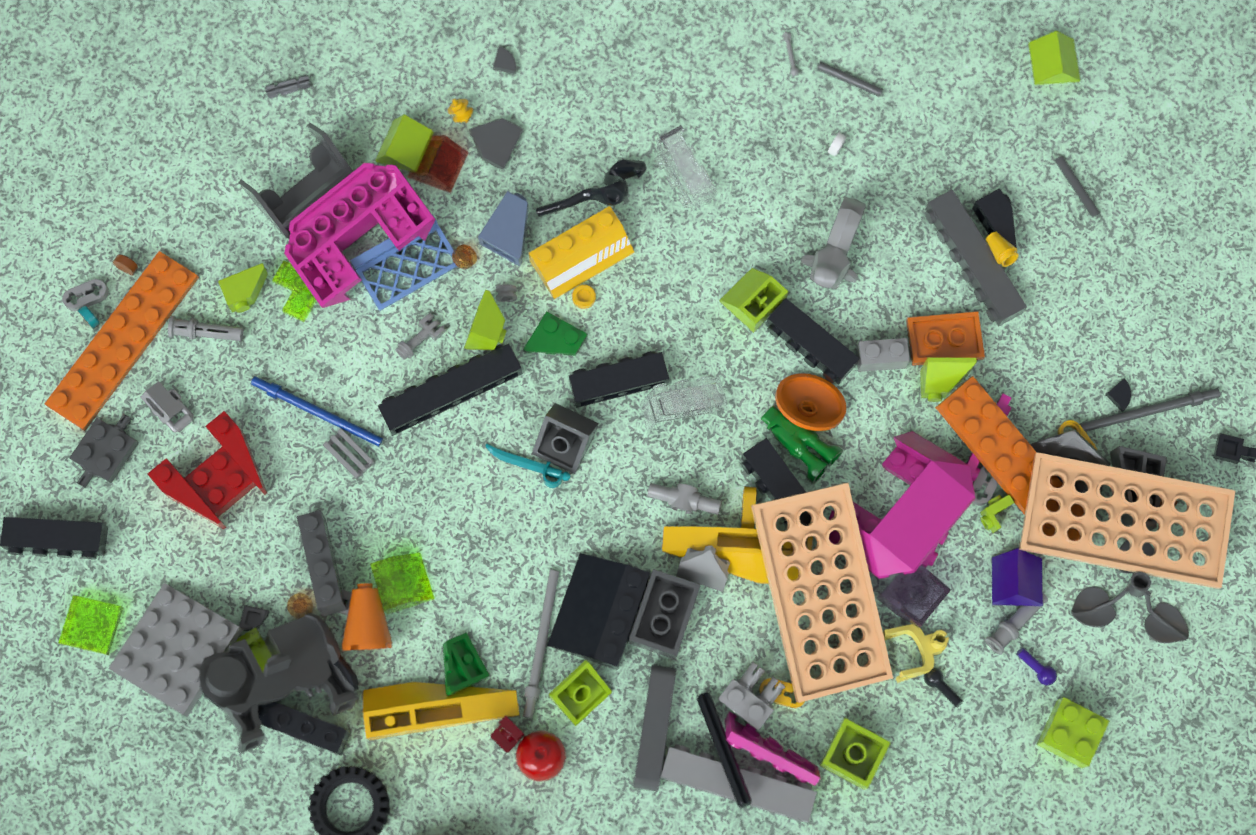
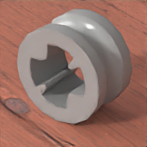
(506, 293)

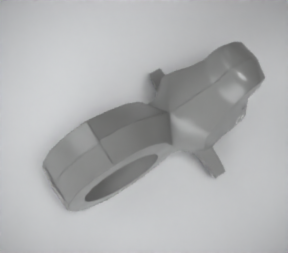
(831, 263)

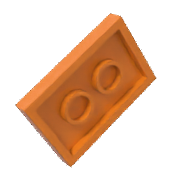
(945, 337)

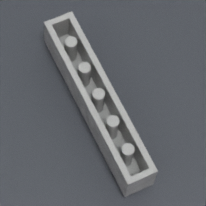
(766, 793)

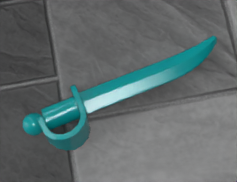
(544, 469)

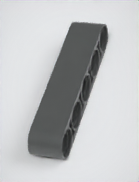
(654, 728)

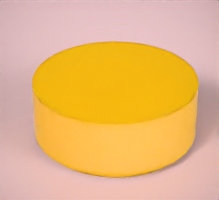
(583, 296)

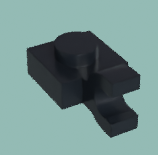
(1231, 449)

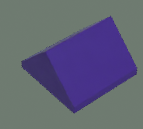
(1017, 579)

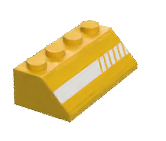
(581, 252)

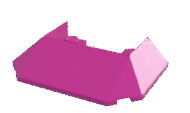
(344, 215)
(923, 515)

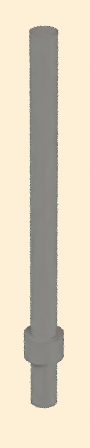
(532, 691)

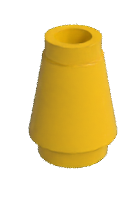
(1002, 250)

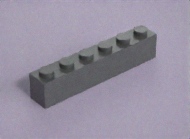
(975, 258)

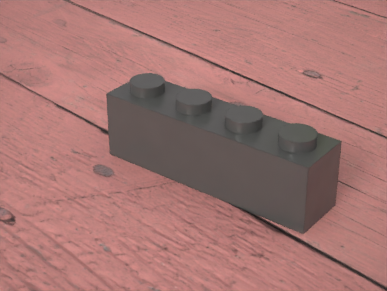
(321, 563)

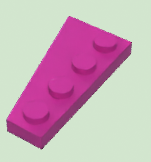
(769, 750)

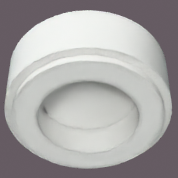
(837, 144)

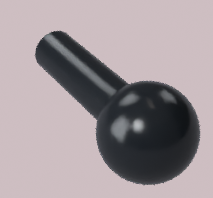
(935, 679)

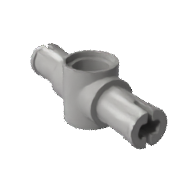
(684, 498)

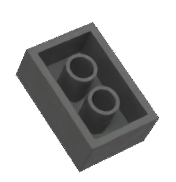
(664, 614)

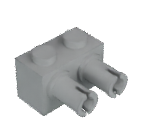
(751, 707)

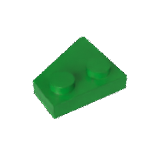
(555, 337)
(462, 664)

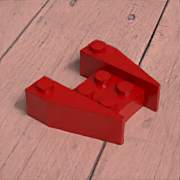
(218, 480)

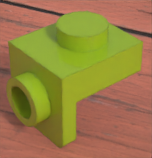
(995, 506)

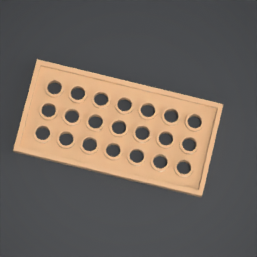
(1144, 485)
(789, 613)

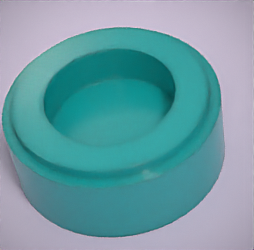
(88, 316)

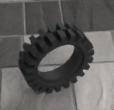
(349, 775)

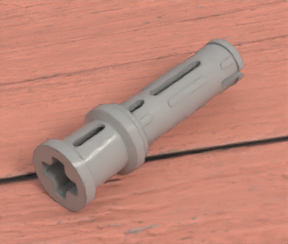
(193, 325)
(1009, 629)

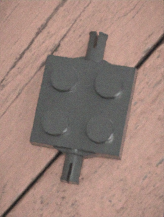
(103, 450)

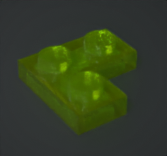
(301, 299)

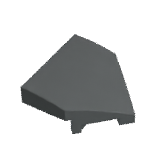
(496, 141)

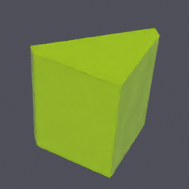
(1054, 59)
(405, 144)
(580, 693)

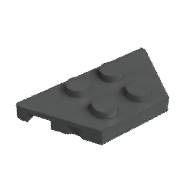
(1071, 446)

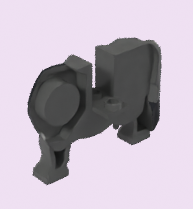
(301, 659)

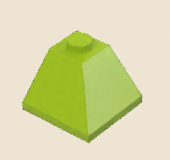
(486, 326)
(943, 375)

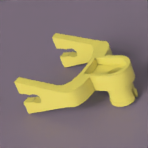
(926, 645)

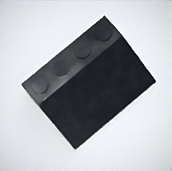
(599, 610)

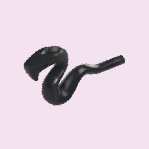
(612, 194)

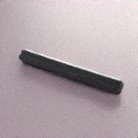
(724, 750)

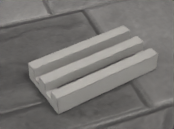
(334, 439)

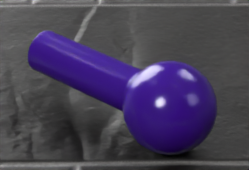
(1046, 674)

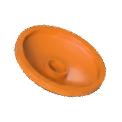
(810, 402)

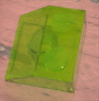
(402, 582)

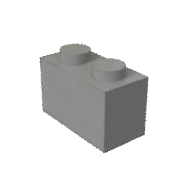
(882, 354)

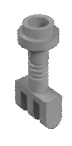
(405, 349)

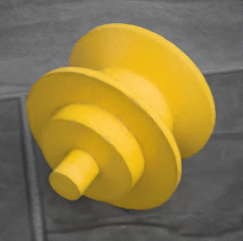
(460, 110)

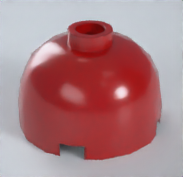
(540, 756)

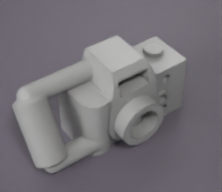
(166, 405)

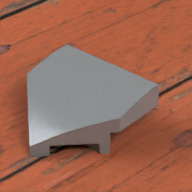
(704, 568)

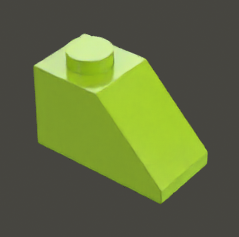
(243, 287)

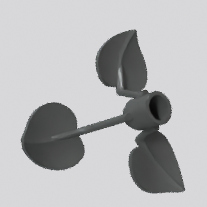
(1164, 623)

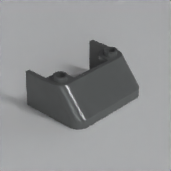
(328, 172)

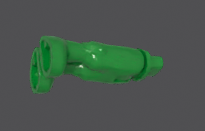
(796, 441)

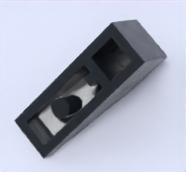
(996, 215)

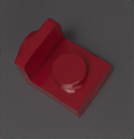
(507, 734)

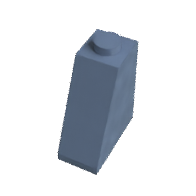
(507, 228)

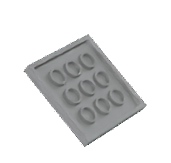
(169, 648)

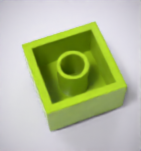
(1073, 732)
(854, 754)

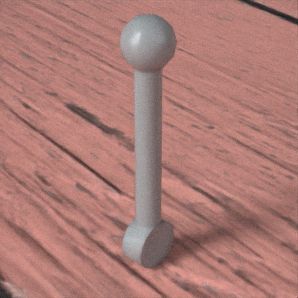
(787, 37)

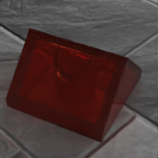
(440, 164)

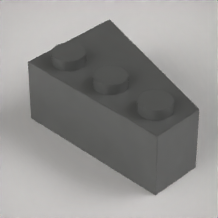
(1141, 462)

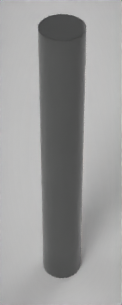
(850, 79)
(1077, 186)

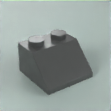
(564, 438)

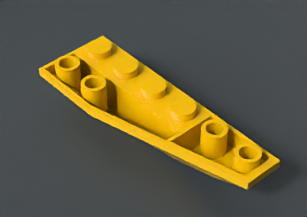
(736, 545)
(426, 707)

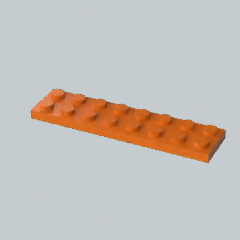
(121, 341)
(998, 446)

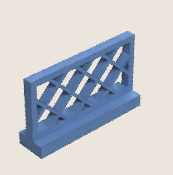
(387, 249)

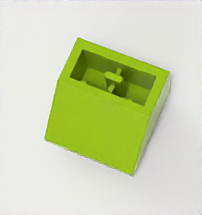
(754, 298)

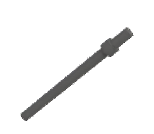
(1194, 399)

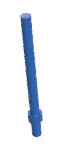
(275, 390)

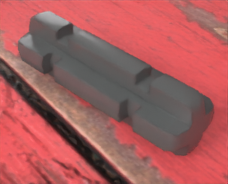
(287, 86)

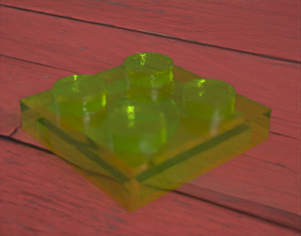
(90, 625)

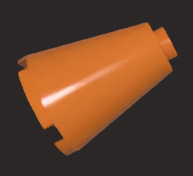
(366, 621)

